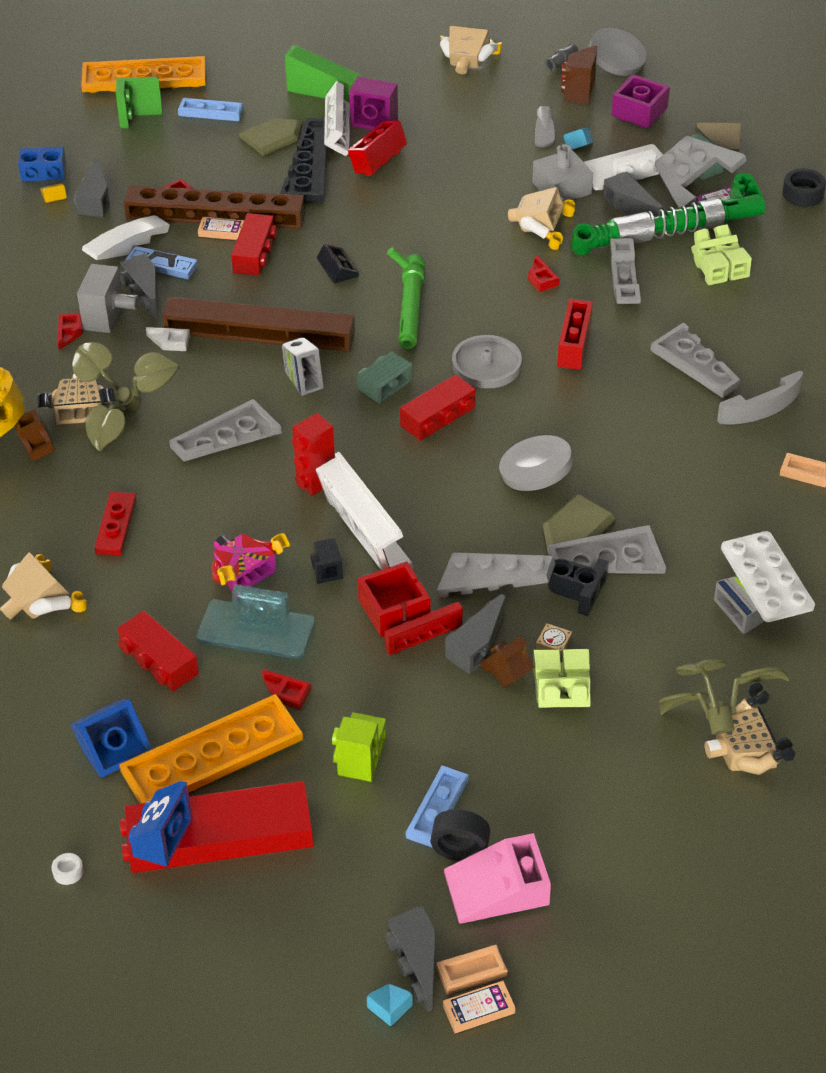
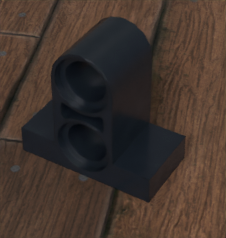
(579, 582)

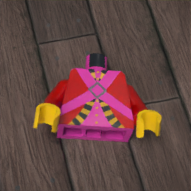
(245, 559)

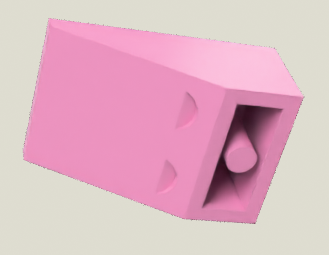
(499, 880)

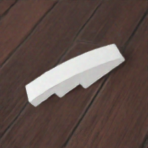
(122, 238)

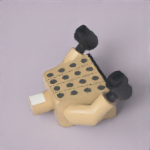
(75, 399)
(752, 743)

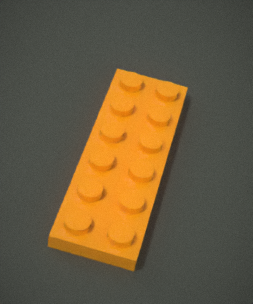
(170, 71)
(213, 749)

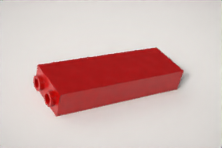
(234, 826)

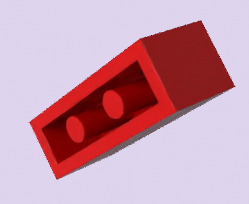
(377, 147)
(253, 244)
(574, 334)
(437, 407)
(312, 448)
(157, 651)

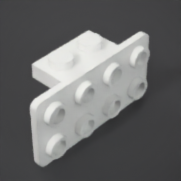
(636, 162)
(767, 576)

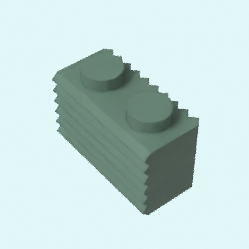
(384, 377)

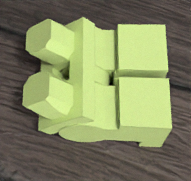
(721, 256)
(558, 678)

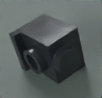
(326, 561)

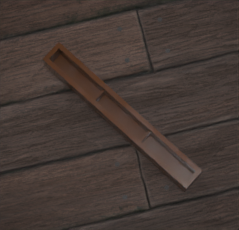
(259, 323)

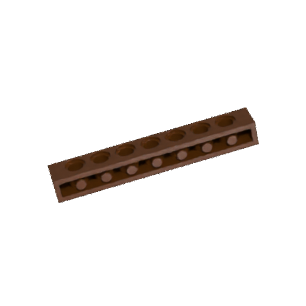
(193, 204)

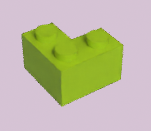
(359, 745)

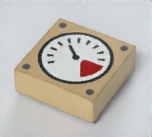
(554, 639)

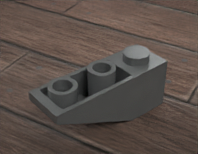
(92, 195)
(629, 196)
(141, 279)
(476, 637)
(414, 942)

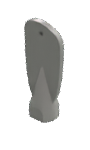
(544, 127)

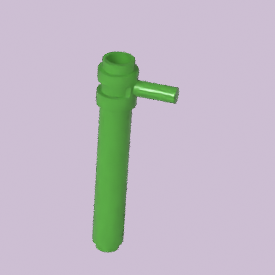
(413, 279)

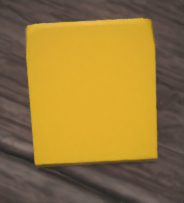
(53, 192)

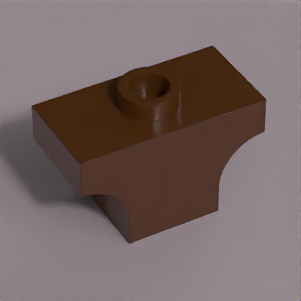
(34, 435)
(508, 661)

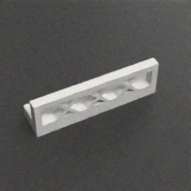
(337, 119)

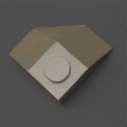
(721, 134)

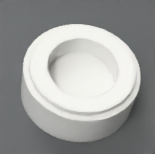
(67, 868)

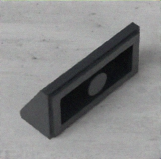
(336, 263)

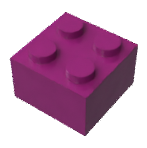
(640, 101)
(372, 102)

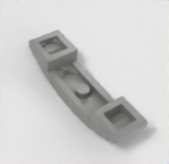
(623, 271)
(738, 410)

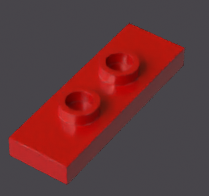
(115, 523)
(423, 628)

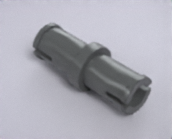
(560, 57)

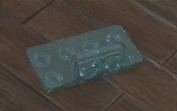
(256, 623)

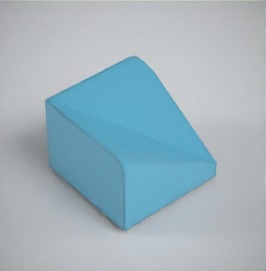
(578, 138)
(389, 1003)

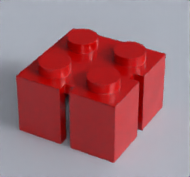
(392, 597)

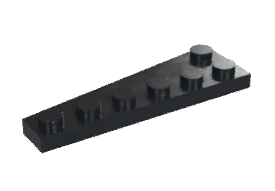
(308, 167)

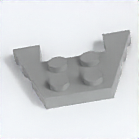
(688, 161)

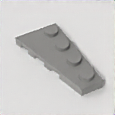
(692, 358)
(231, 429)
(626, 551)
(493, 571)

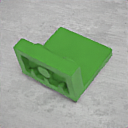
(137, 98)

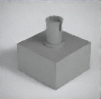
(565, 172)
(102, 298)

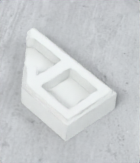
(169, 338)

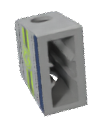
(303, 357)
(737, 604)

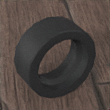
(808, 178)
(459, 822)

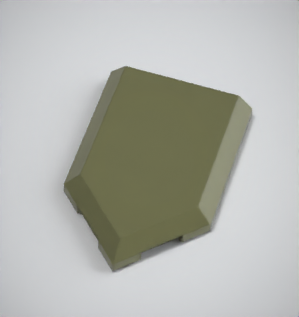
(272, 135)
(577, 520)

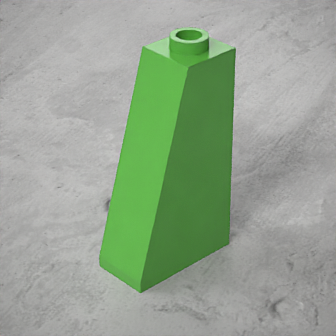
(314, 74)

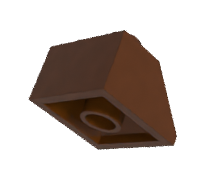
(579, 75)

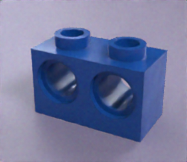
(42, 163)

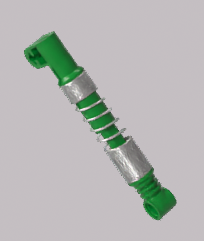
(704, 215)

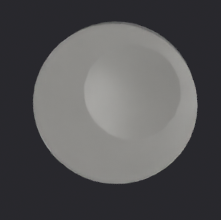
(618, 51)
(487, 361)
(536, 463)

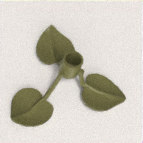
(152, 373)
(718, 712)

